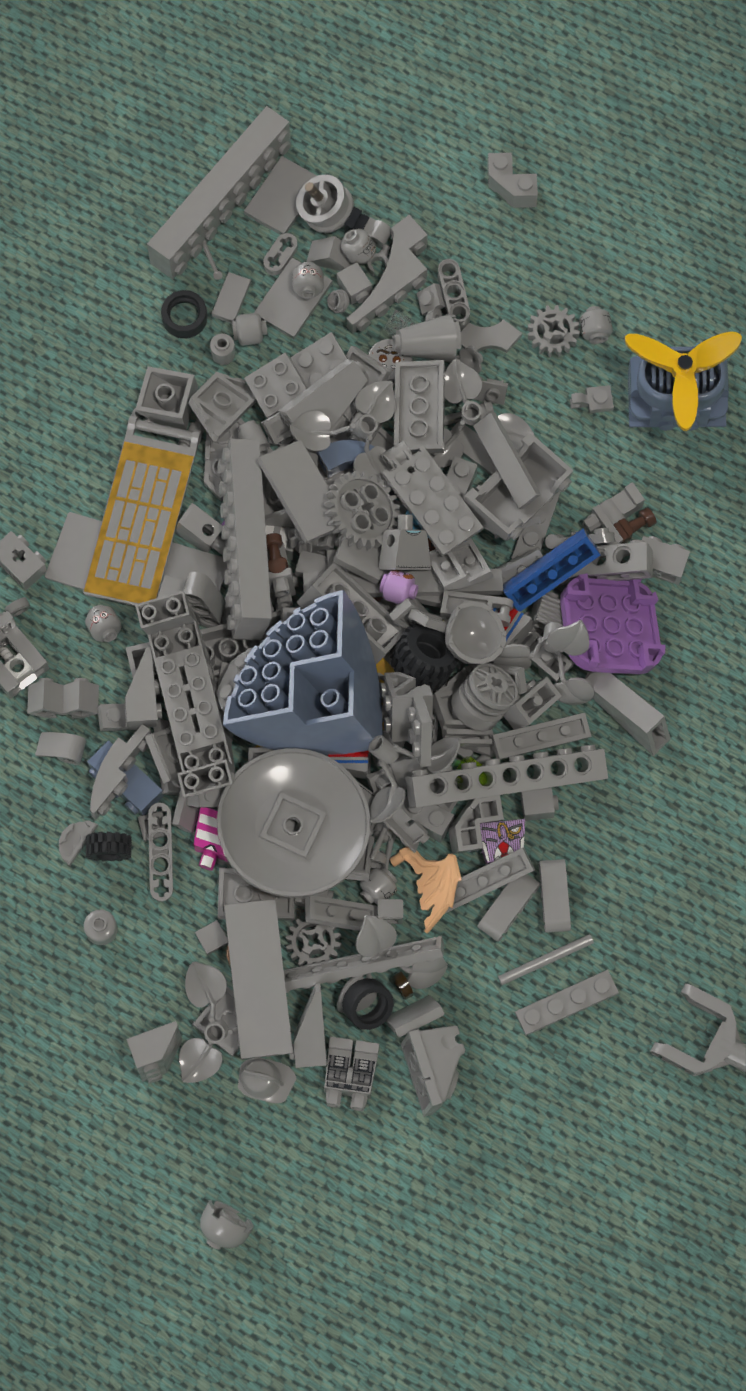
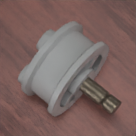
(324, 203)

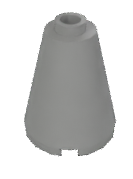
(430, 339)

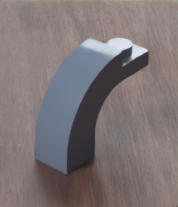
(341, 456)

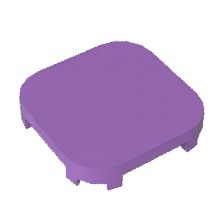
(618, 622)

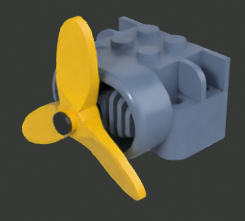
(679, 383)

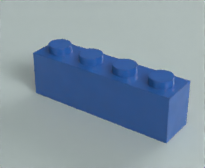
(551, 570)

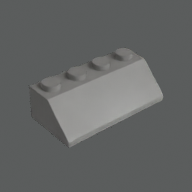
(378, 624)

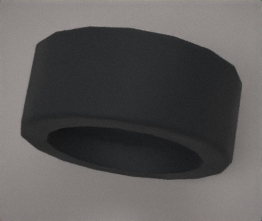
(187, 331)
(354, 996)

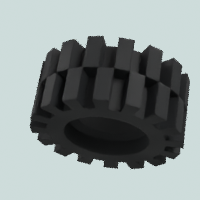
(108, 846)

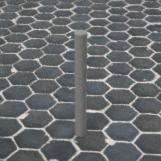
(545, 959)

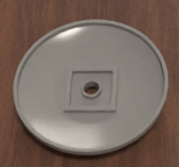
(298, 788)

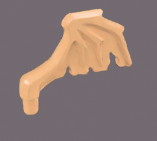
(436, 883)

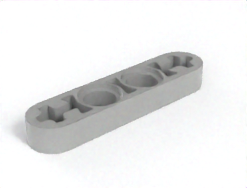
(160, 852)

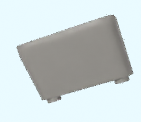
(494, 503)

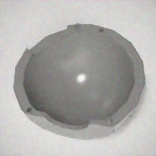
(475, 633)

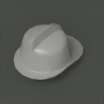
(266, 1080)

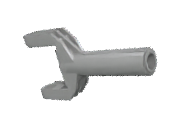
(725, 1047)

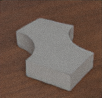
(500, 336)

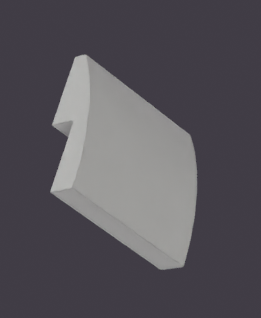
(460, 567)

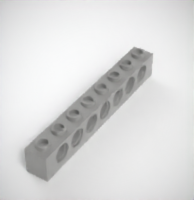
(592, 769)

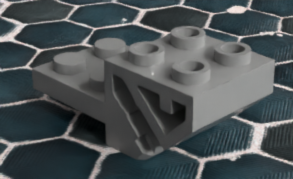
(288, 376)
(408, 713)

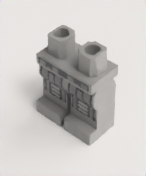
(350, 1081)

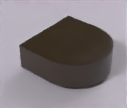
(402, 985)

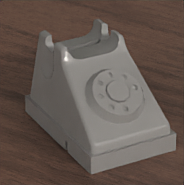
(432, 1064)

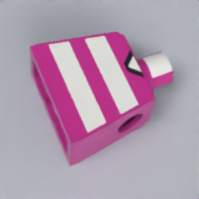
(207, 839)

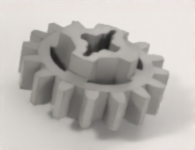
(547, 322)
(303, 936)

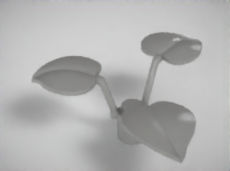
(465, 384)
(376, 403)
(570, 639)
(384, 751)
(378, 936)
(197, 1057)

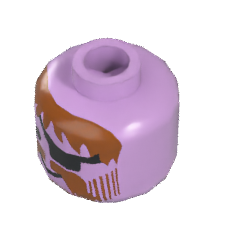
(398, 586)

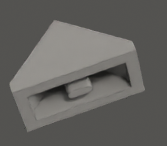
(328, 254)

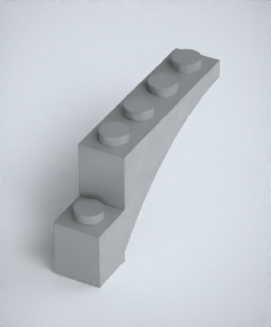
(401, 274)

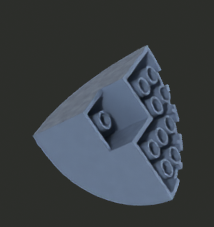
(310, 683)

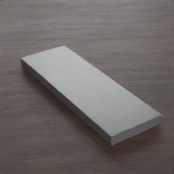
(258, 979)

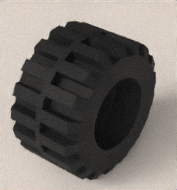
(423, 655)

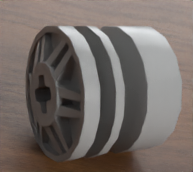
(484, 697)

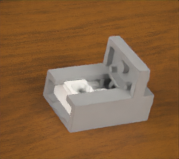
(27, 655)

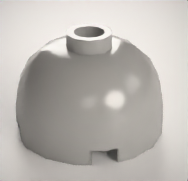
(223, 1226)

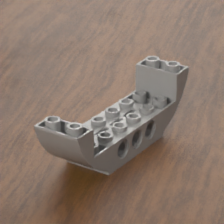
(188, 693)

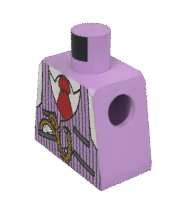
(501, 838)

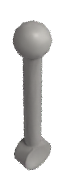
(217, 274)

